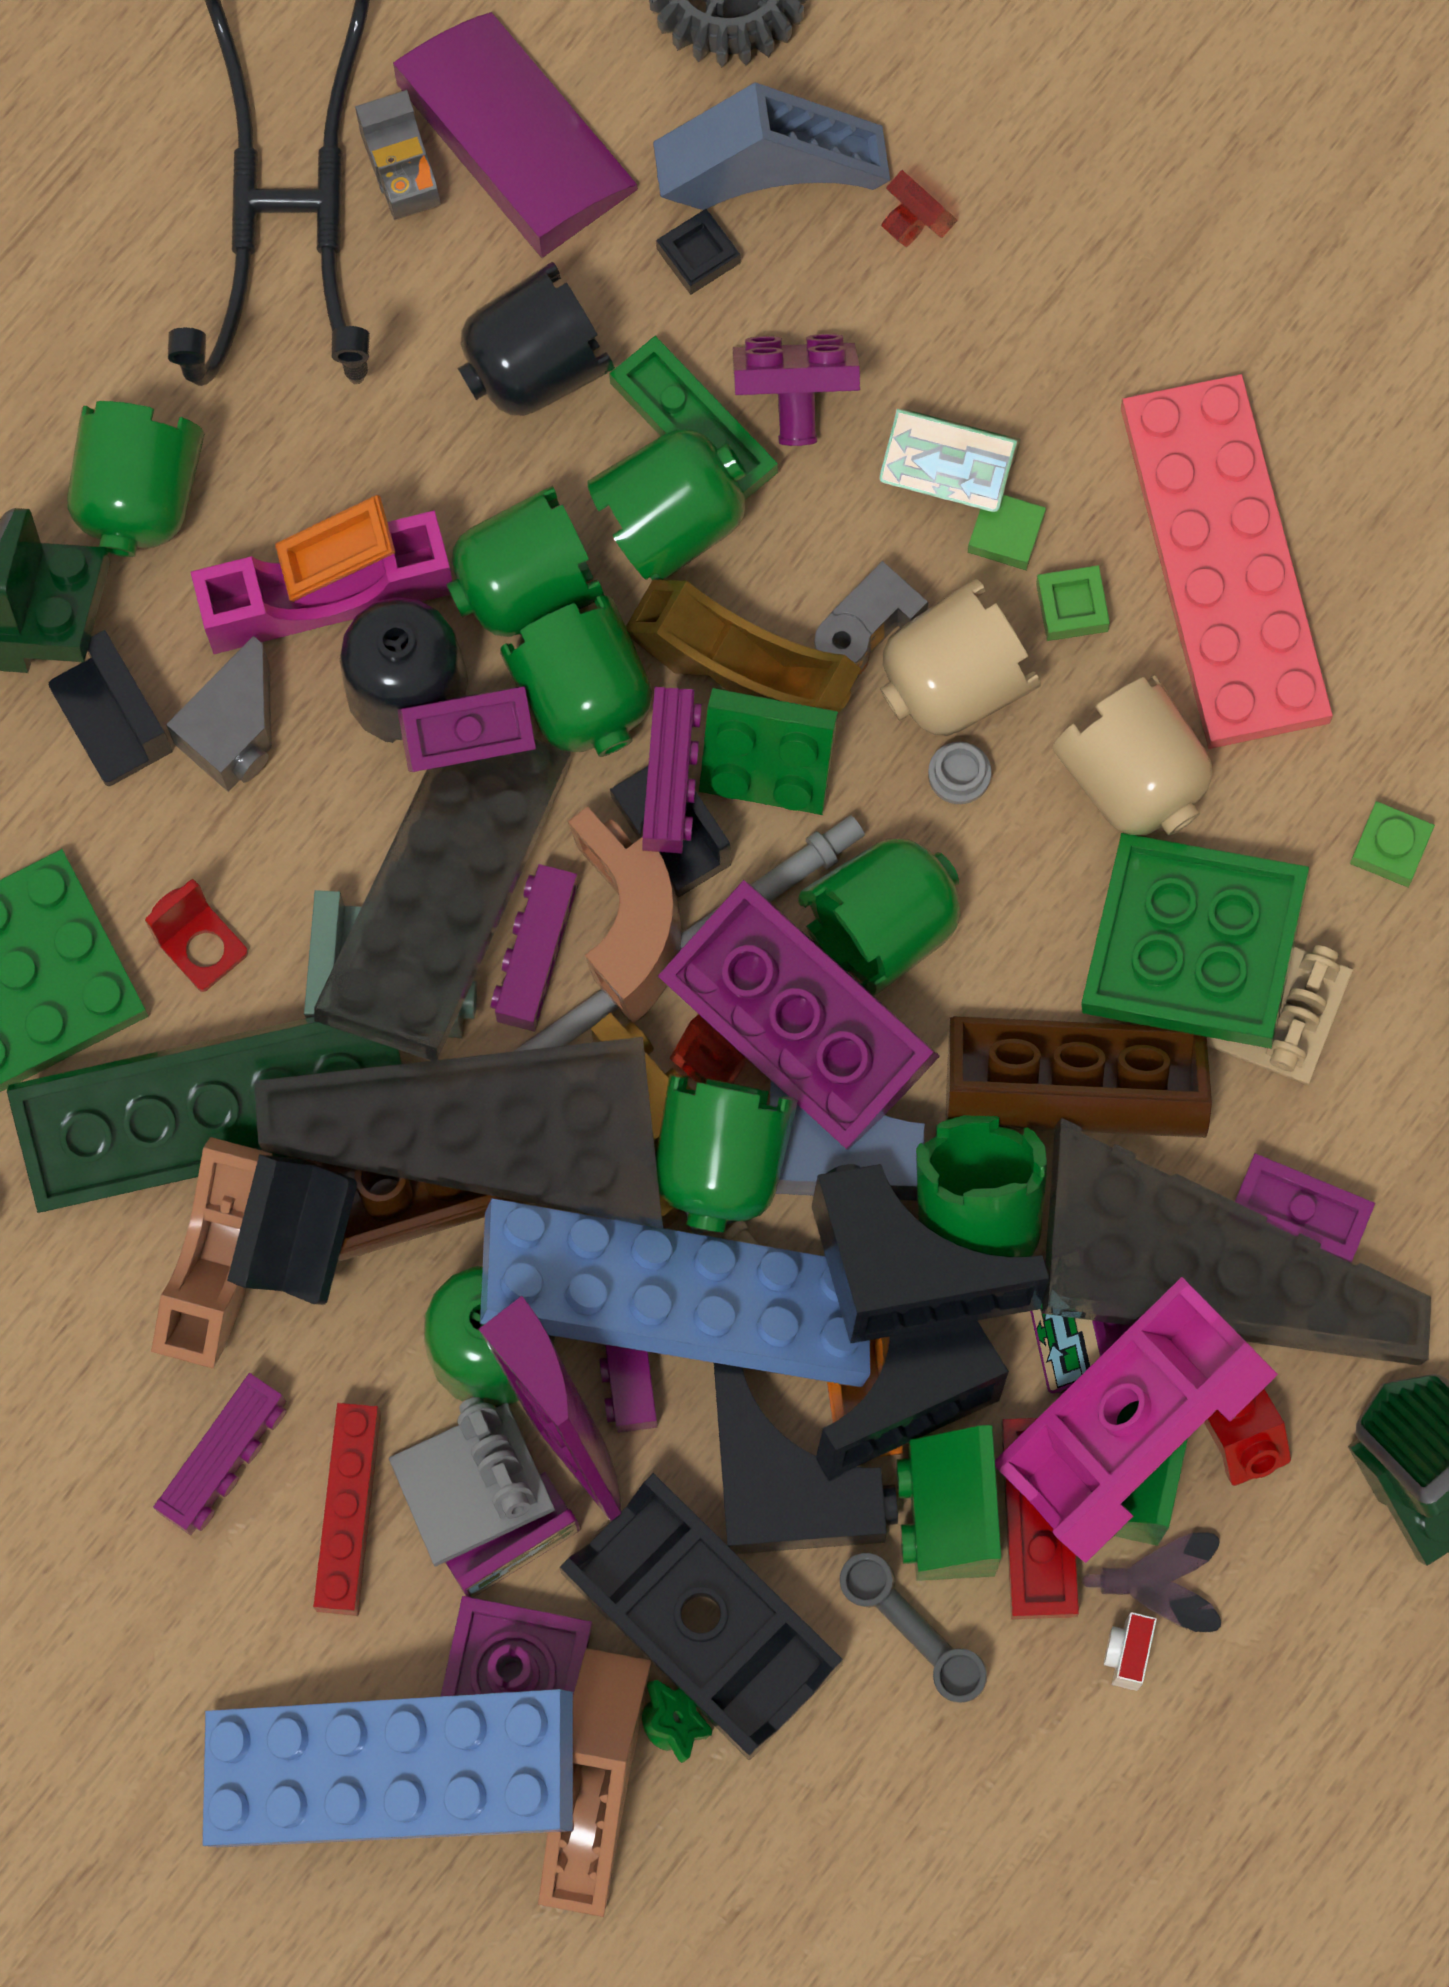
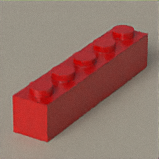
(347, 1509)

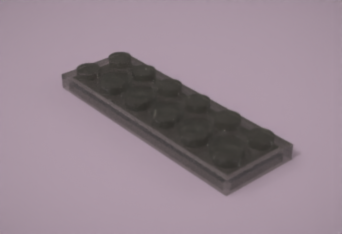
(440, 899)

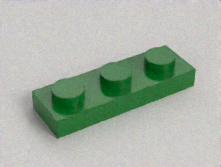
(675, 400)

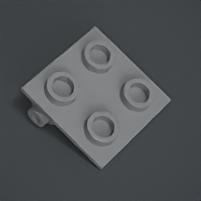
(471, 1481)

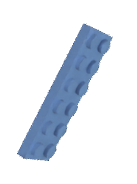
(669, 1292)
(389, 1769)

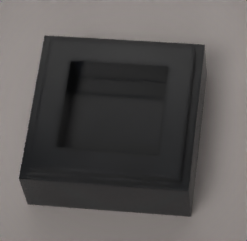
(698, 251)

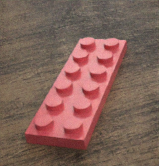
(1225, 561)

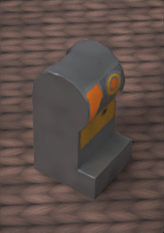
(398, 154)
(869, 615)

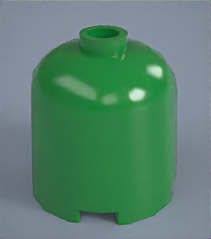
(131, 476)
(672, 500)
(521, 566)
(581, 678)
(884, 910)
(721, 1150)
(983, 1186)
(458, 1349)

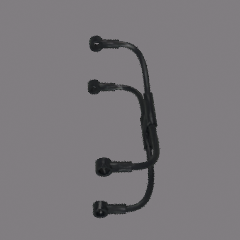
(349, 343)

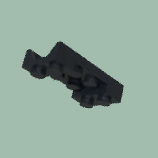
(742, 1673)

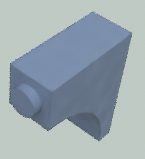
(766, 142)
(816, 1152)

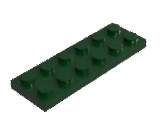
(152, 1113)

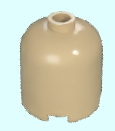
(955, 664)
(1139, 760)

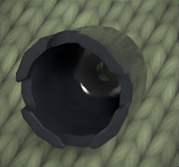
(530, 346)
(384, 680)

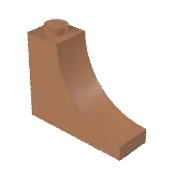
(605, 1736)

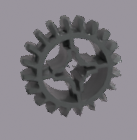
(728, 25)

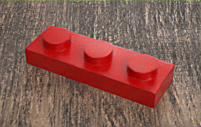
(1038, 1562)

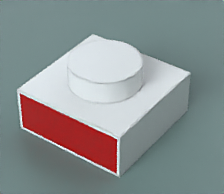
(1129, 1650)

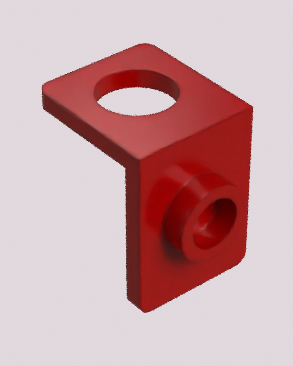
(179, 919)

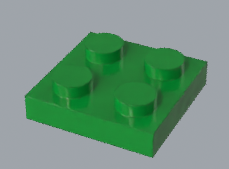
(767, 751)

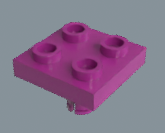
(796, 375)
(513, 1650)

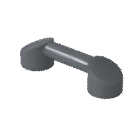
(871, 1583)

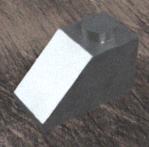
(229, 719)

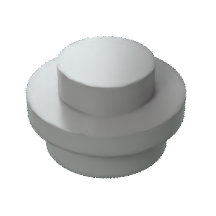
(959, 773)

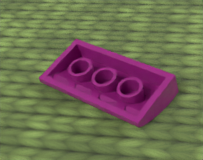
(513, 131)
(798, 1015)
(552, 1400)

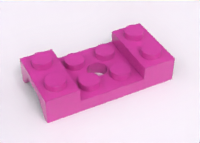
(1181, 1370)

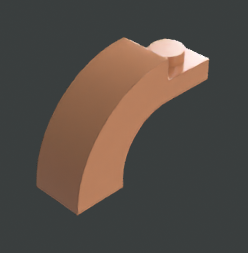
(647, 920)
(199, 1302)

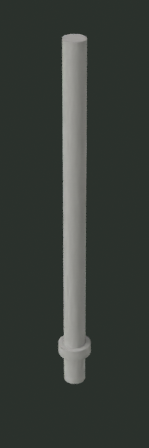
(819, 852)

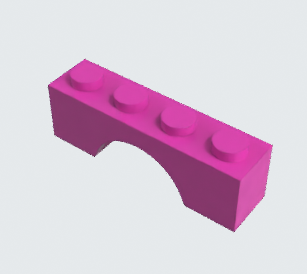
(252, 598)

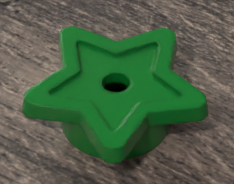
(672, 1720)

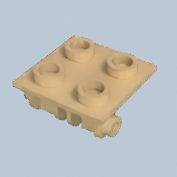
(1305, 1016)

